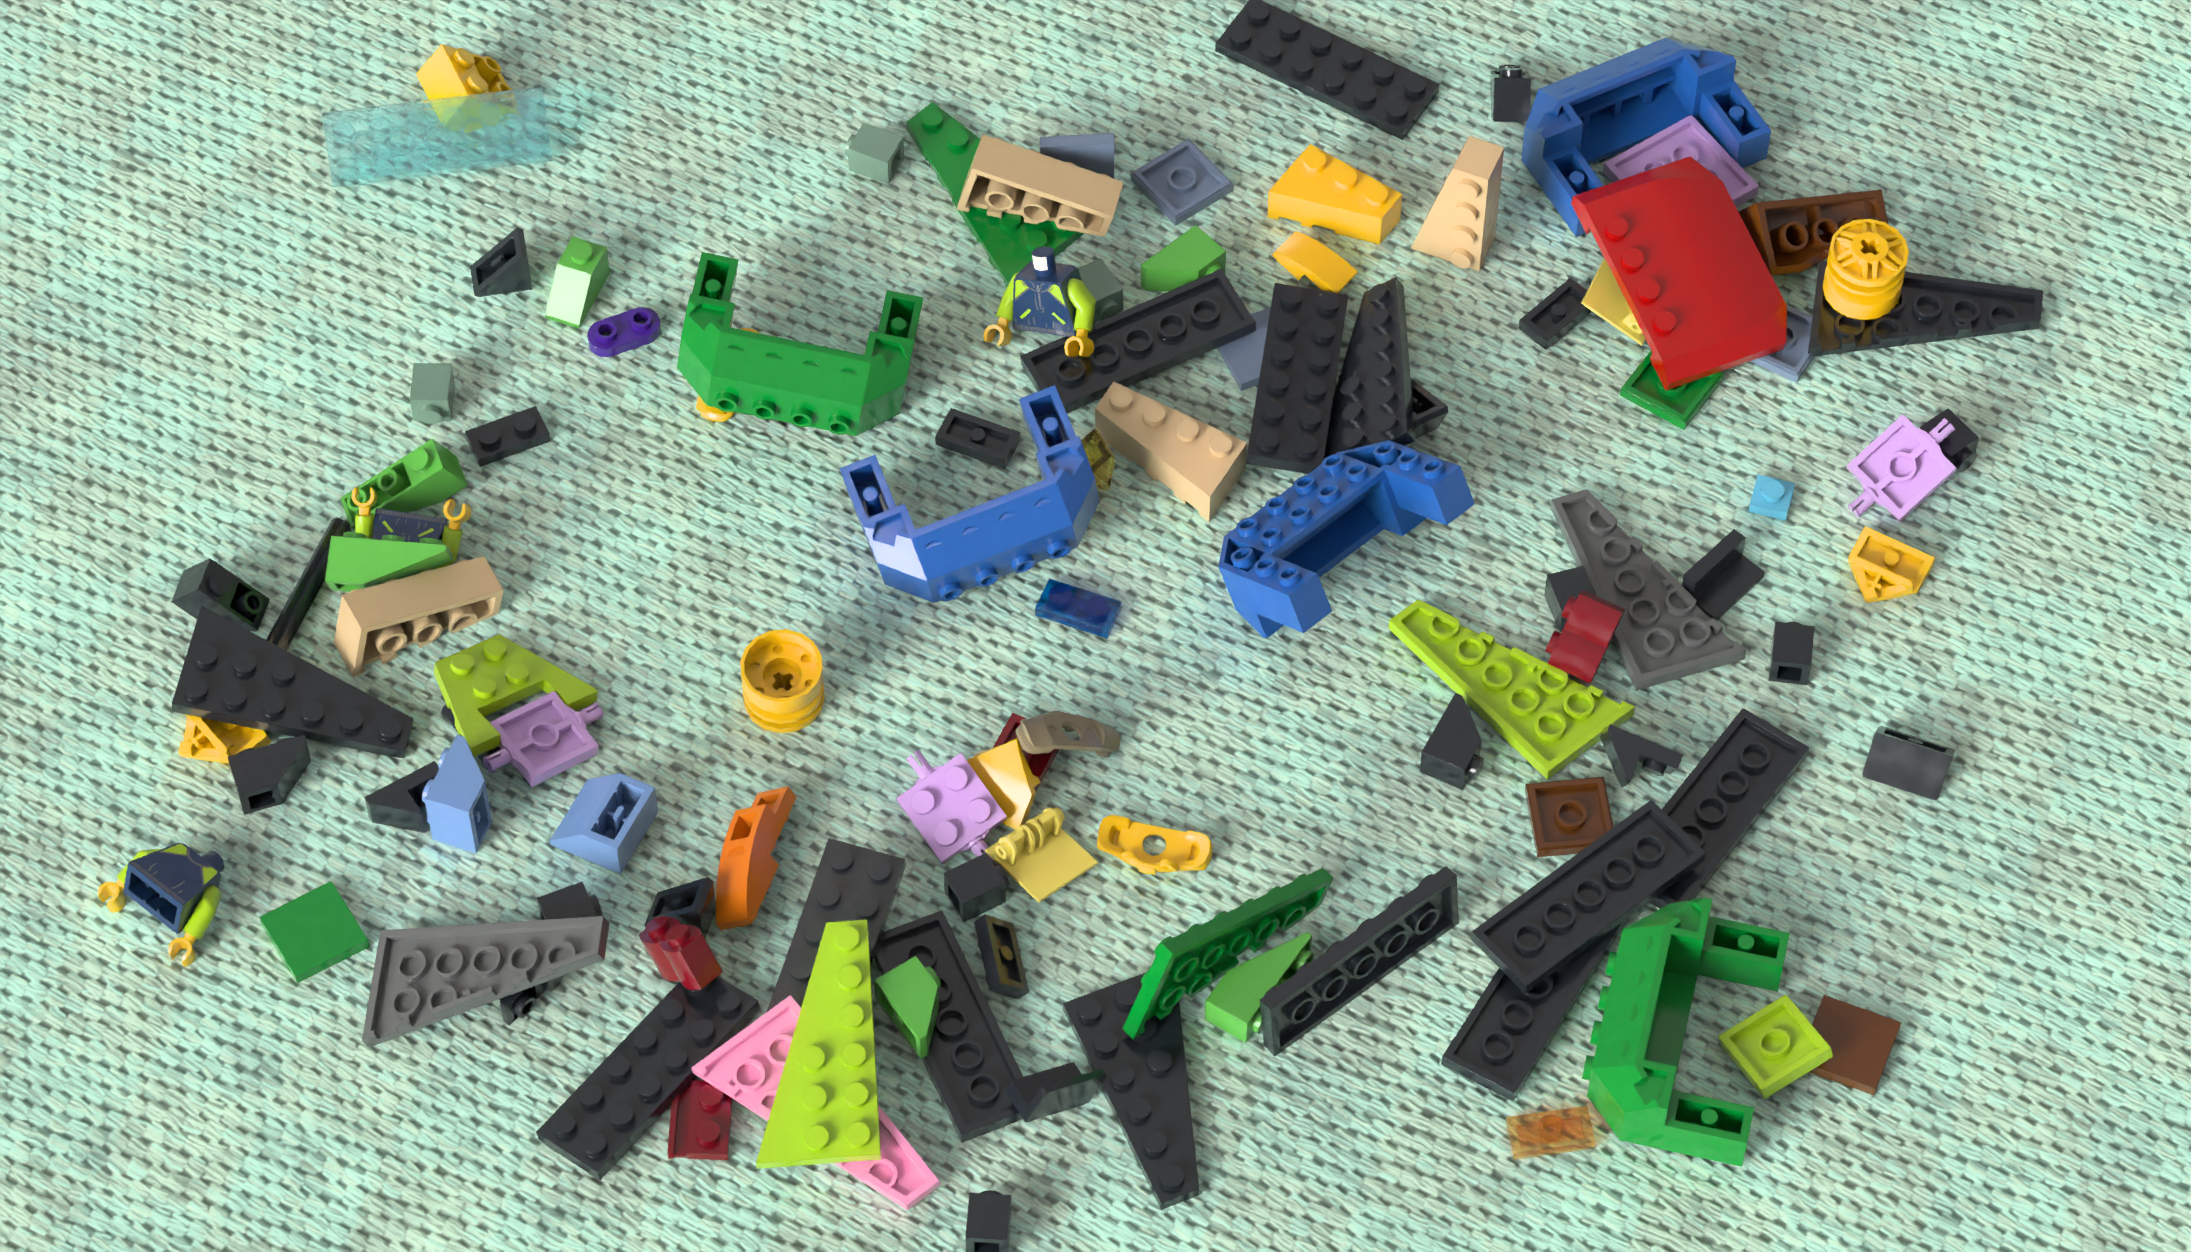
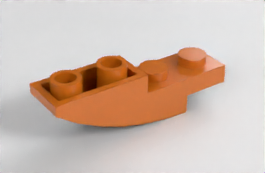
(746, 860)

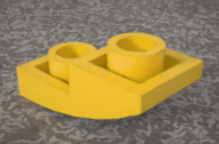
(1308, 257)

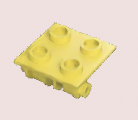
(1609, 303)
(1041, 855)

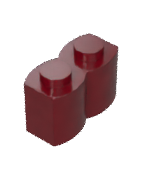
(1585, 635)
(680, 952)

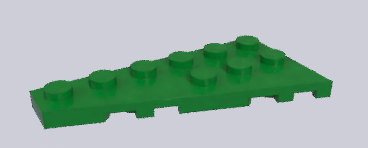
(1005, 239)
(1210, 949)

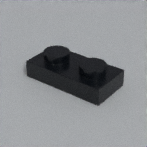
(1555, 314)
(507, 436)
(977, 438)
(1001, 957)

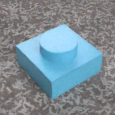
(1771, 497)

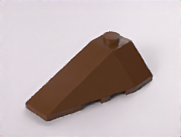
(1800, 230)

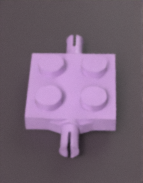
(1901, 468)
(544, 738)
(951, 807)

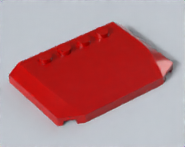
(1686, 270)

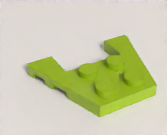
(497, 676)

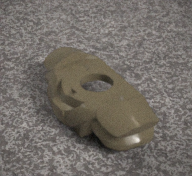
(1045, 734)

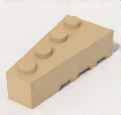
(1038, 188)
(1466, 208)
(1172, 447)
(414, 610)

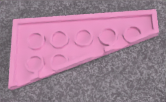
(750, 1073)

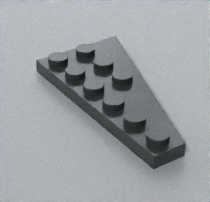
(1662, 627)
(453, 969)

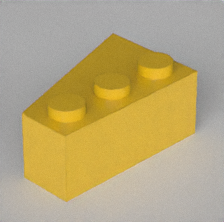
(1336, 197)

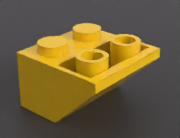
(460, 73)

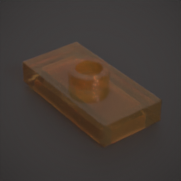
(1550, 1132)

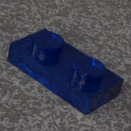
(1078, 608)

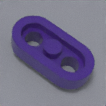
(625, 332)

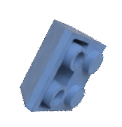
(458, 799)
(607, 820)

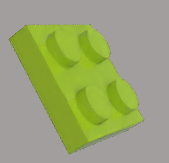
(1775, 1046)

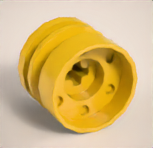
(1865, 269)
(782, 681)

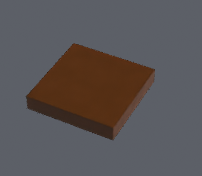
(1567, 814)
(1858, 1042)

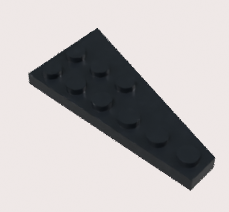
(1926, 312)
(1375, 380)
(261, 686)
(1142, 1085)

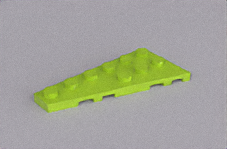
(1514, 692)
(829, 1079)

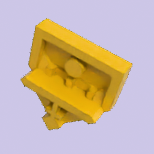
(1887, 567)
(217, 740)
(1007, 779)

